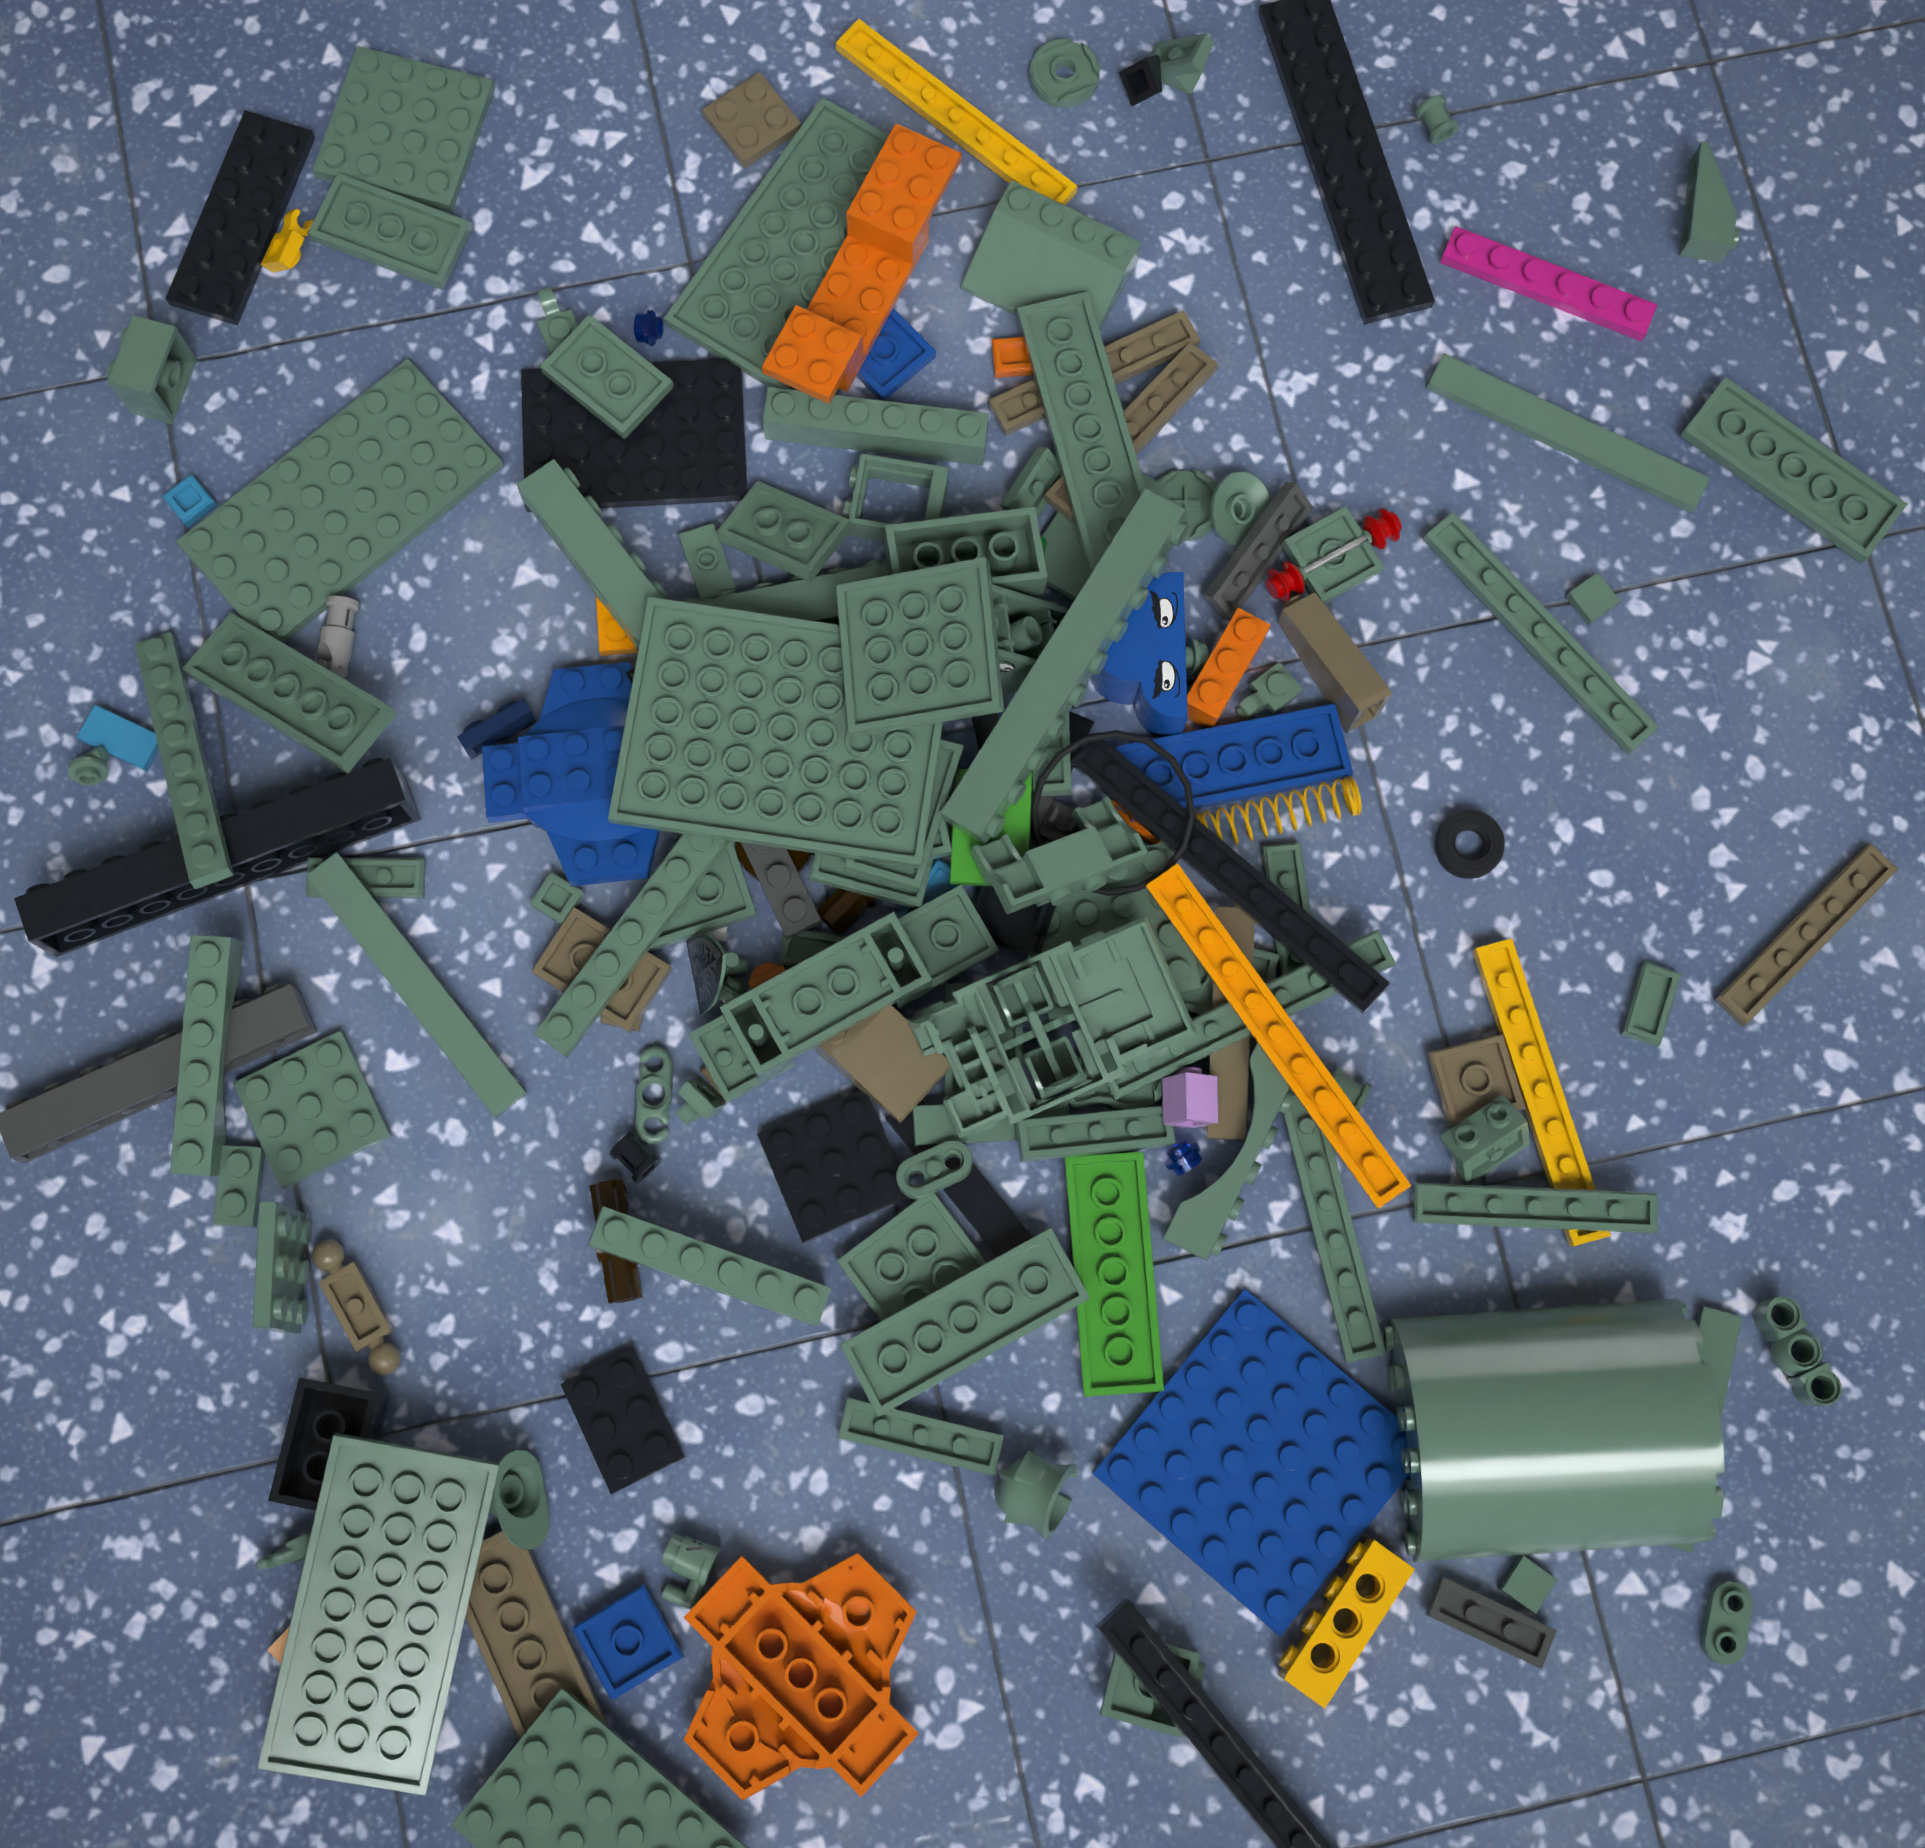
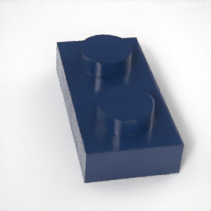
(508, 721)

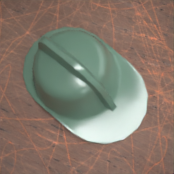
(521, 1500)

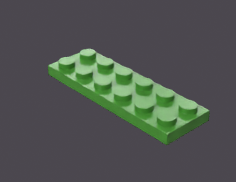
(1116, 1268)

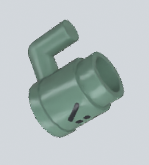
(693, 1561)

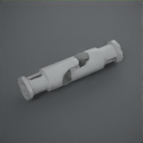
(337, 636)

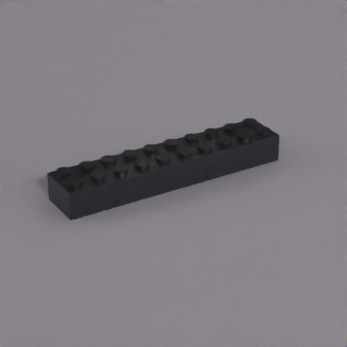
(259, 845)

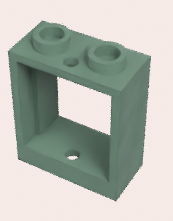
(897, 471)

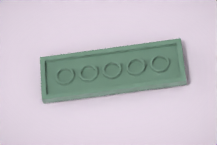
(1794, 470)
(289, 692)
(964, 1321)

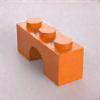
(1225, 668)

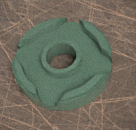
(1064, 91)

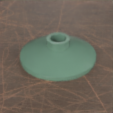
(1247, 496)

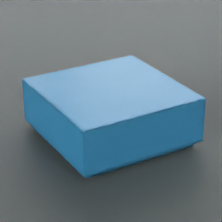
(189, 500)

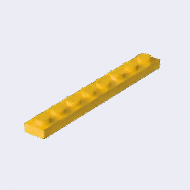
(951, 113)
(1536, 1074)

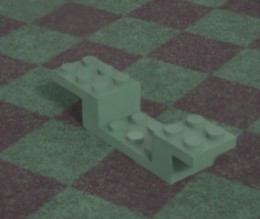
(840, 988)

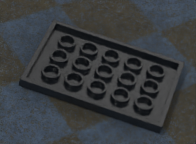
(678, 454)

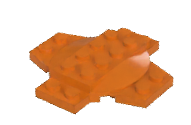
(800, 1676)

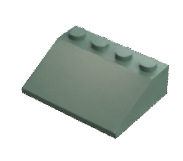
(1048, 252)

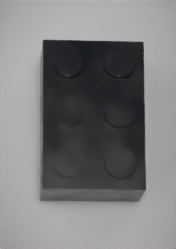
(315, 1416)

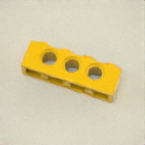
(1367, 1612)

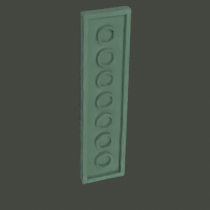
(1083, 417)

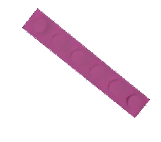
(1548, 283)

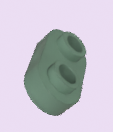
(933, 1169)
(1722, 1622)

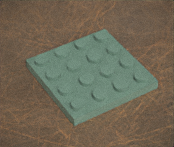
(405, 127)
(919, 647)
(1093, 912)

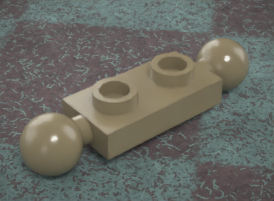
(356, 1307)

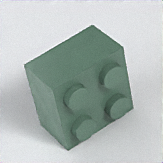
(151, 369)

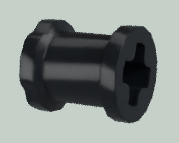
(635, 1156)

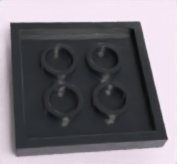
(833, 1165)

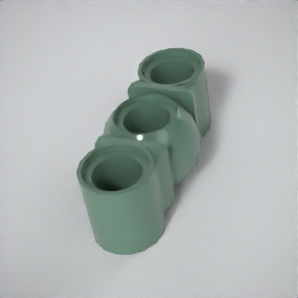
(1811, 1365)

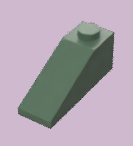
(1708, 211)

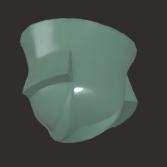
(1031, 1493)

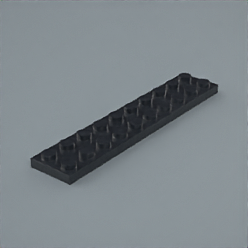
(1346, 159)

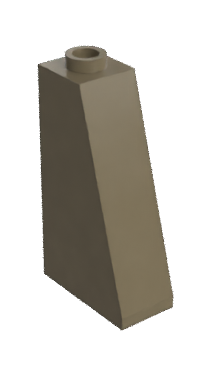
(1334, 661)

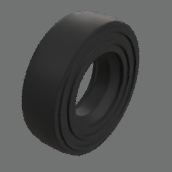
(1479, 823)

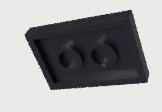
(622, 1420)

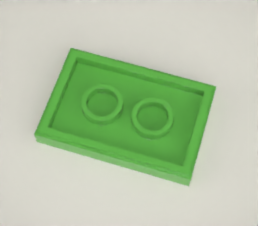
(1017, 826)

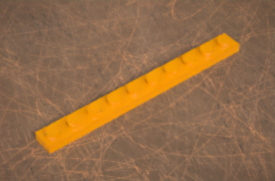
(1278, 1037)

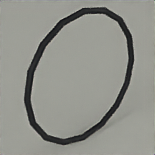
(1158, 749)

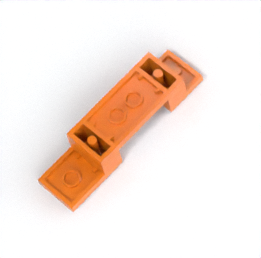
(884, 241)

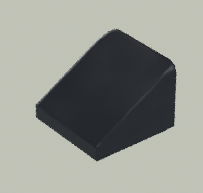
(1142, 79)

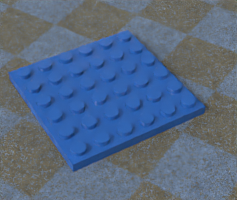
(1259, 1461)

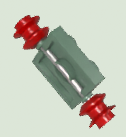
(1333, 555)

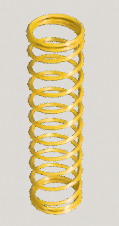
(1354, 808)

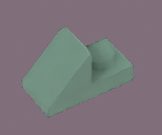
(1183, 60)

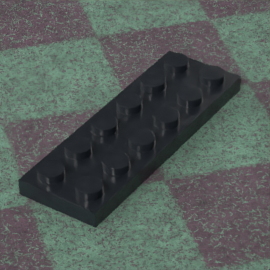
(240, 218)

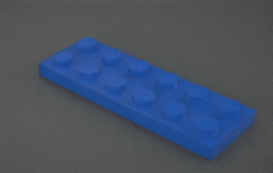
(1248, 757)

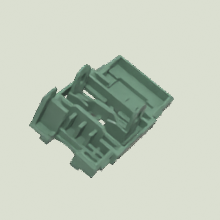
(1116, 995)

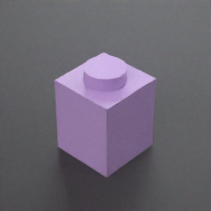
(1190, 1099)

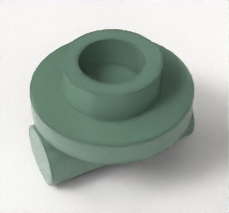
(89, 767)

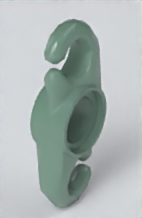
(664, 1078)
(292, 1552)

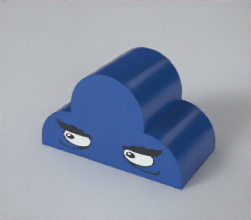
(1150, 660)

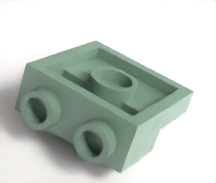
(1131, 1703)

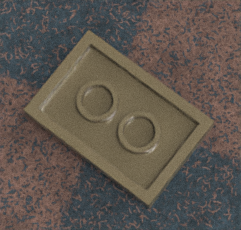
(573, 948)

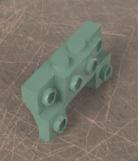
(1064, 865)

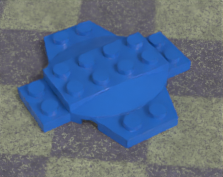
(566, 777)

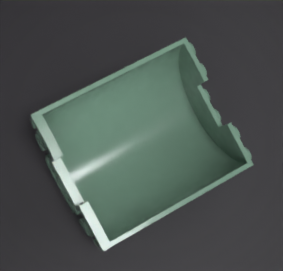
(1555, 1430)

